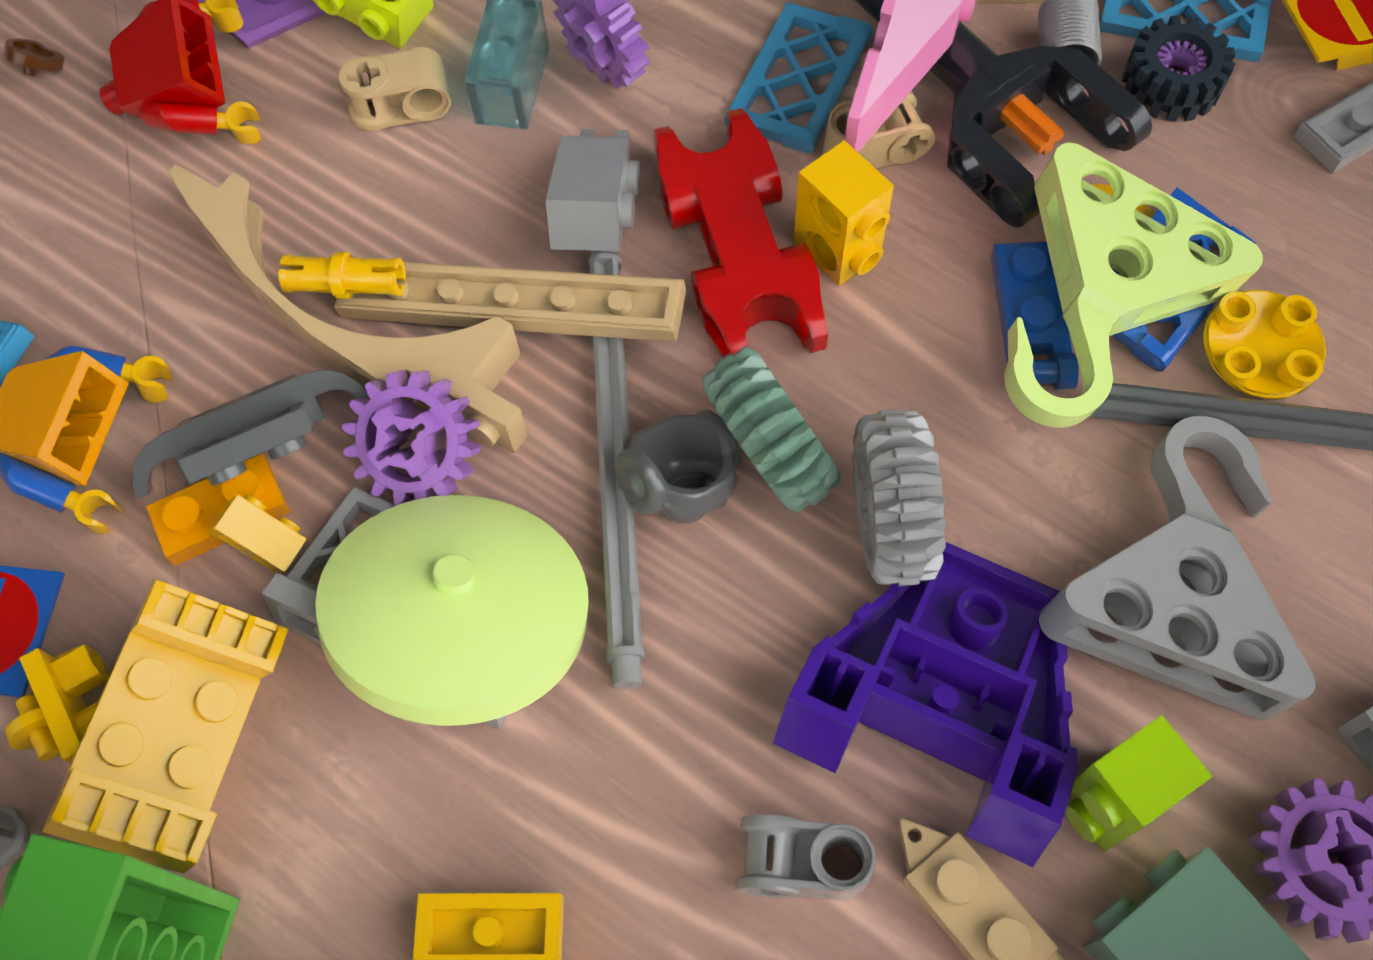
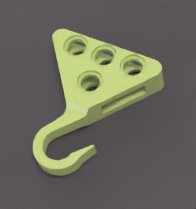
(1157, 265)

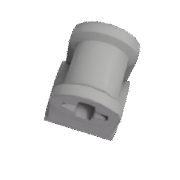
(798, 857)

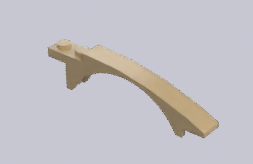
(468, 357)

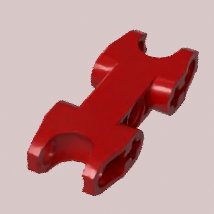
(749, 273)

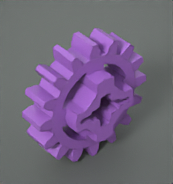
(604, 38)
(387, 422)
(1330, 827)

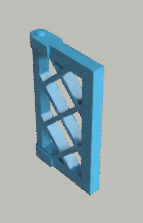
(1251, 20)
(824, 28)

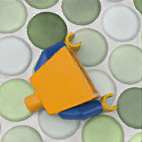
(58, 419)

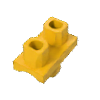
(56, 714)

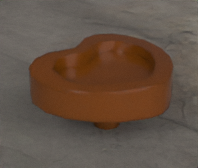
(32, 56)

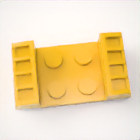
(165, 729)

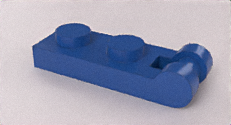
(1029, 291)

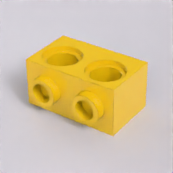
(842, 212)

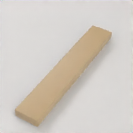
(529, 301)

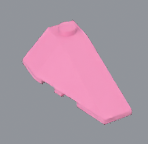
(904, 49)

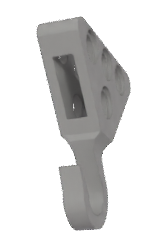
(1191, 587)

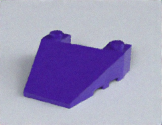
(959, 678)

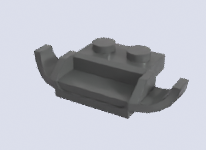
(257, 422)

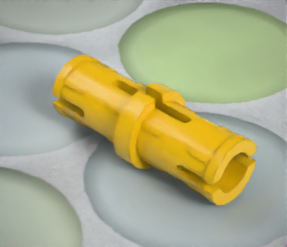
(342, 275)

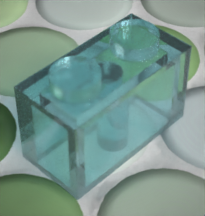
(507, 63)

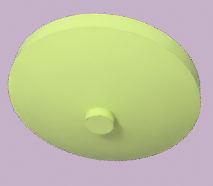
(452, 610)

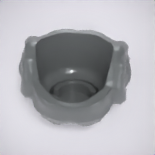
(680, 467)

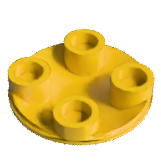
(1265, 343)

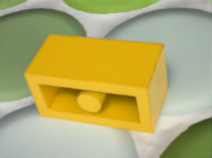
(258, 534)

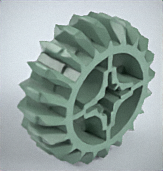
(770, 429)

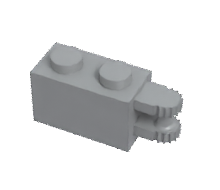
(591, 192)

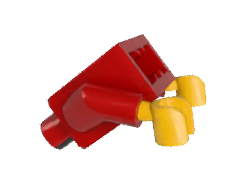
(171, 70)

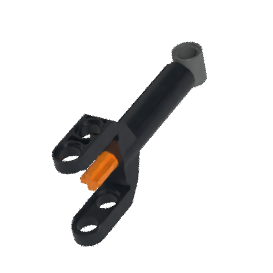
(1004, 92)

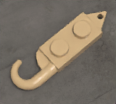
(970, 899)

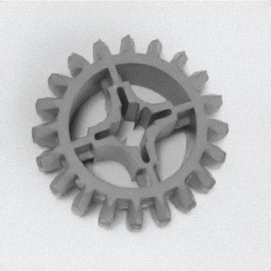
(898, 497)

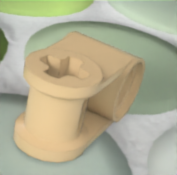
(402, 85)
(886, 144)

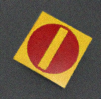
(1335, 29)

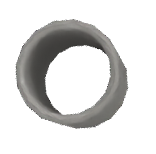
(1071, 26)

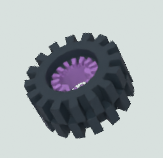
(1184, 46)

